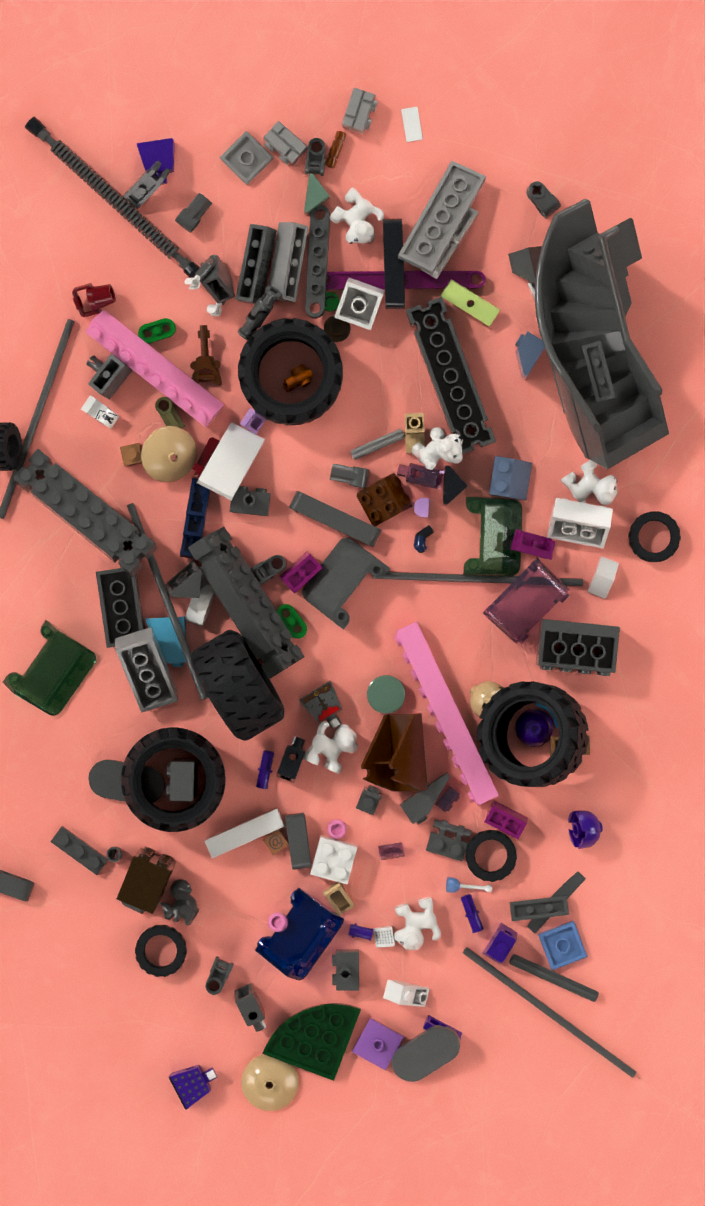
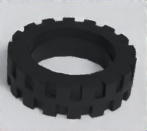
(673, 545)
(485, 875)
(166, 970)

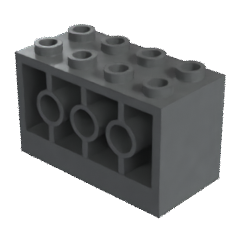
(574, 633)

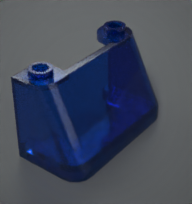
(304, 940)

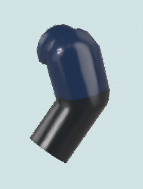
(420, 539)

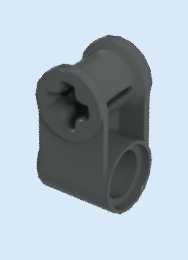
(315, 158)
(545, 202)
(267, 569)
(218, 974)

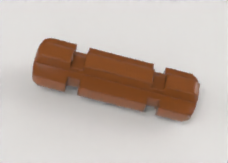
(335, 149)

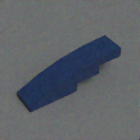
(195, 517)

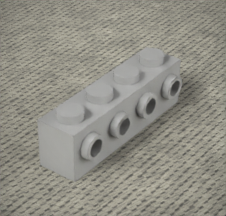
(288, 259)

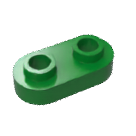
(157, 330)
(293, 620)

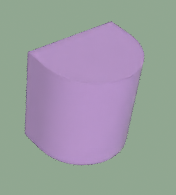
(252, 421)
(421, 507)

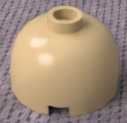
(482, 694)

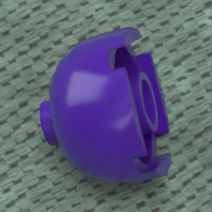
(533, 728)
(585, 829)

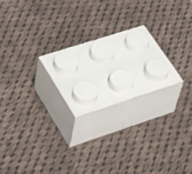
(579, 523)

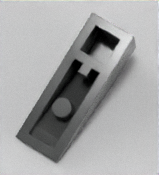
(421, 803)

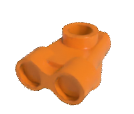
(300, 376)

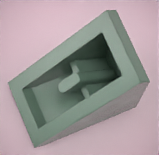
(315, 195)

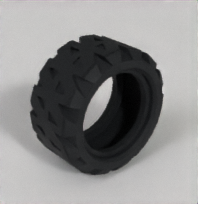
(272, 335)
(237, 685)
(494, 727)

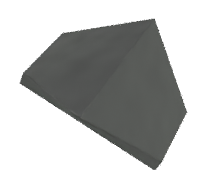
(525, 262)

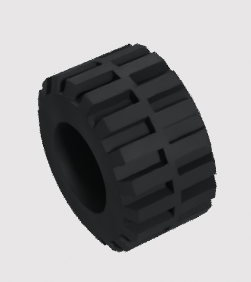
(10, 446)

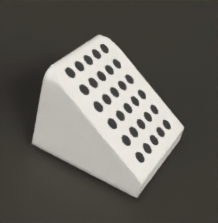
(384, 936)

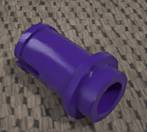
(360, 932)

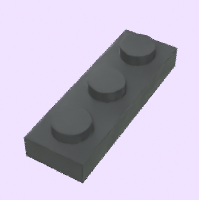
(598, 371)
(79, 850)
(539, 908)

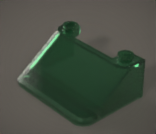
(497, 530)
(54, 671)

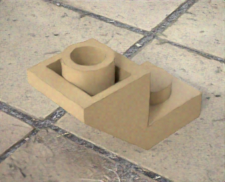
(414, 430)

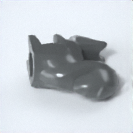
(185, 904)

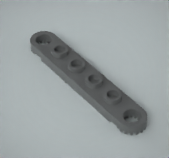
(317, 262)

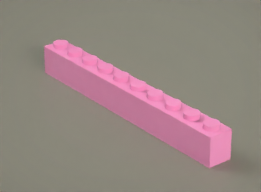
(446, 712)

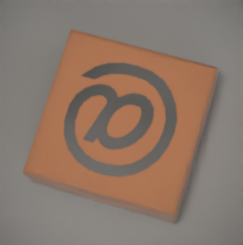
(275, 842)

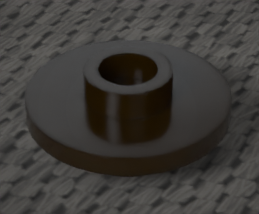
(337, 329)

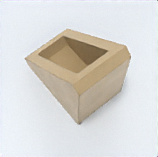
(338, 898)

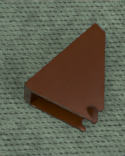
(397, 754)

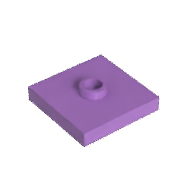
(377, 1043)

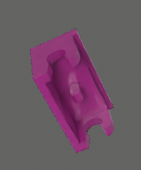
(533, 544)
(300, 572)
(506, 819)

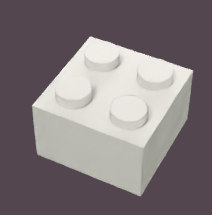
(359, 303)
(333, 859)

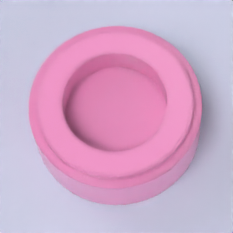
(336, 829)
(277, 922)

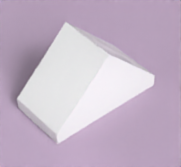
(603, 577)

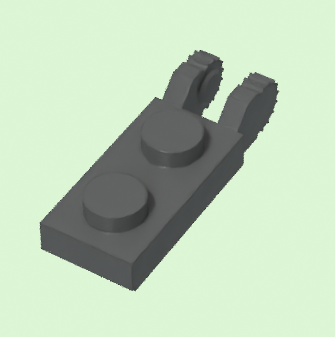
(145, 185)

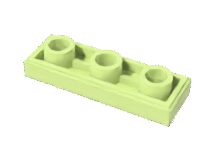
(479, 309)

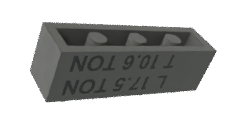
(255, 263)

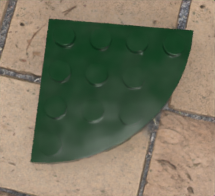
(315, 1038)

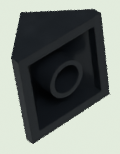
(452, 485)

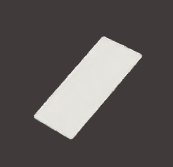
(412, 124)

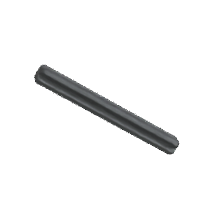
(554, 977)

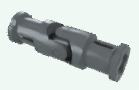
(259, 312)

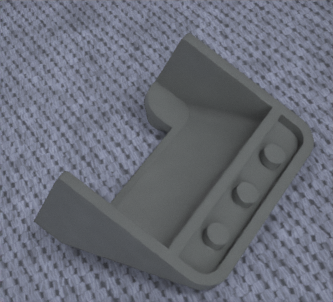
(339, 578)

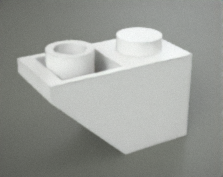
(406, 993)

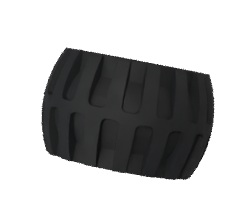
(180, 819)

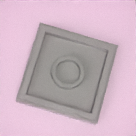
(246, 157)

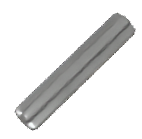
(377, 444)

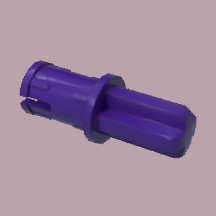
(265, 769)
(472, 913)

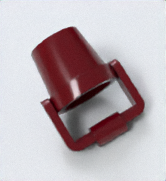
(97, 297)

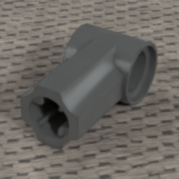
(190, 216)
(353, 476)

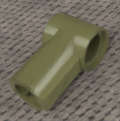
(171, 416)

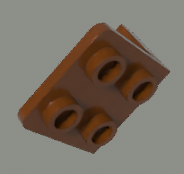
(384, 499)

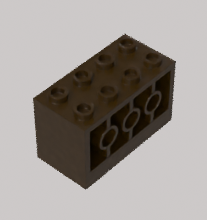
(146, 879)

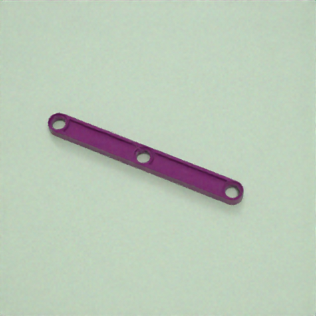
(414, 279)

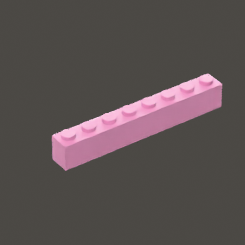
(154, 368)

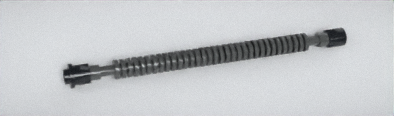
(84, 172)

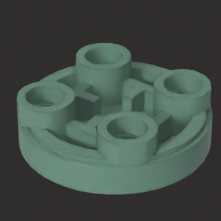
(386, 694)

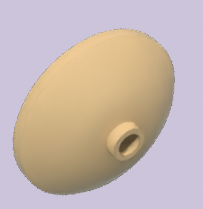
(160, 448)
(264, 1070)

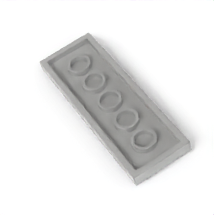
(442, 217)

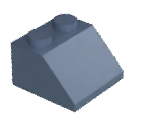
(528, 352)
(510, 478)

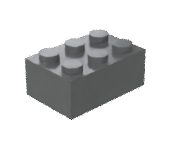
(183, 779)

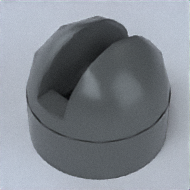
(111, 853)

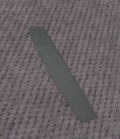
(566, 889)

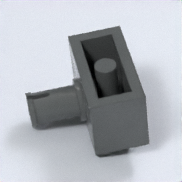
(108, 375)
(251, 502)
(346, 969)

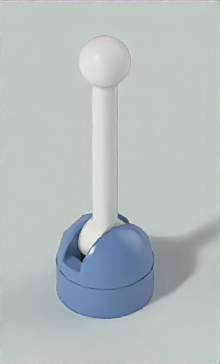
(453, 885)

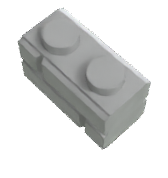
(359, 110)
(284, 143)

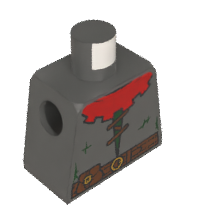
(323, 704)
(250, 1007)

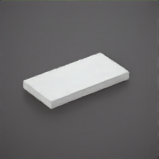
(231, 461)

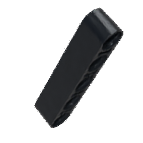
(392, 265)

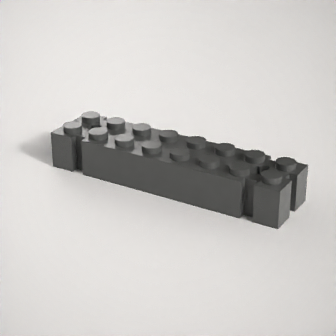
(450, 374)
(85, 512)
(246, 602)

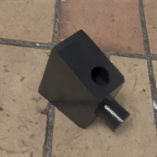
(288, 768)

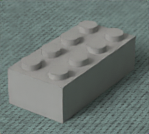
(146, 669)

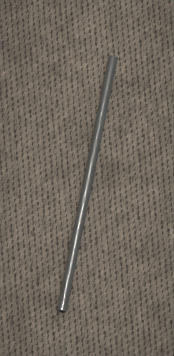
(37, 414)
(464, 578)
(168, 604)
(549, 1012)

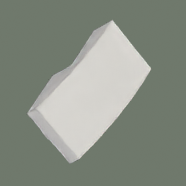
(200, 607)

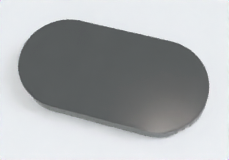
(106, 781)
(426, 1053)

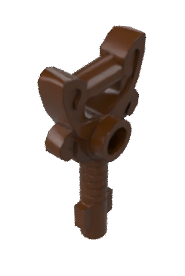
(205, 361)

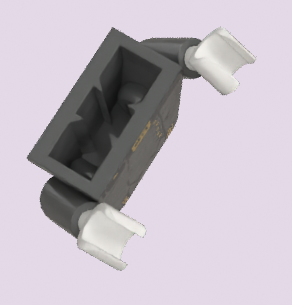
(216, 280)

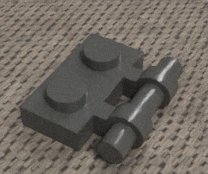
(445, 845)

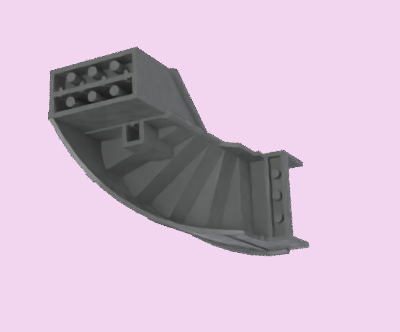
(584, 301)

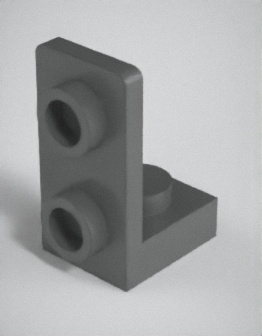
(369, 799)

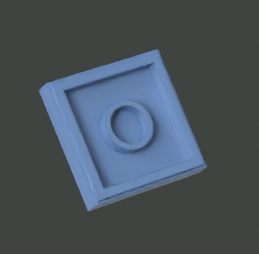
(562, 945)

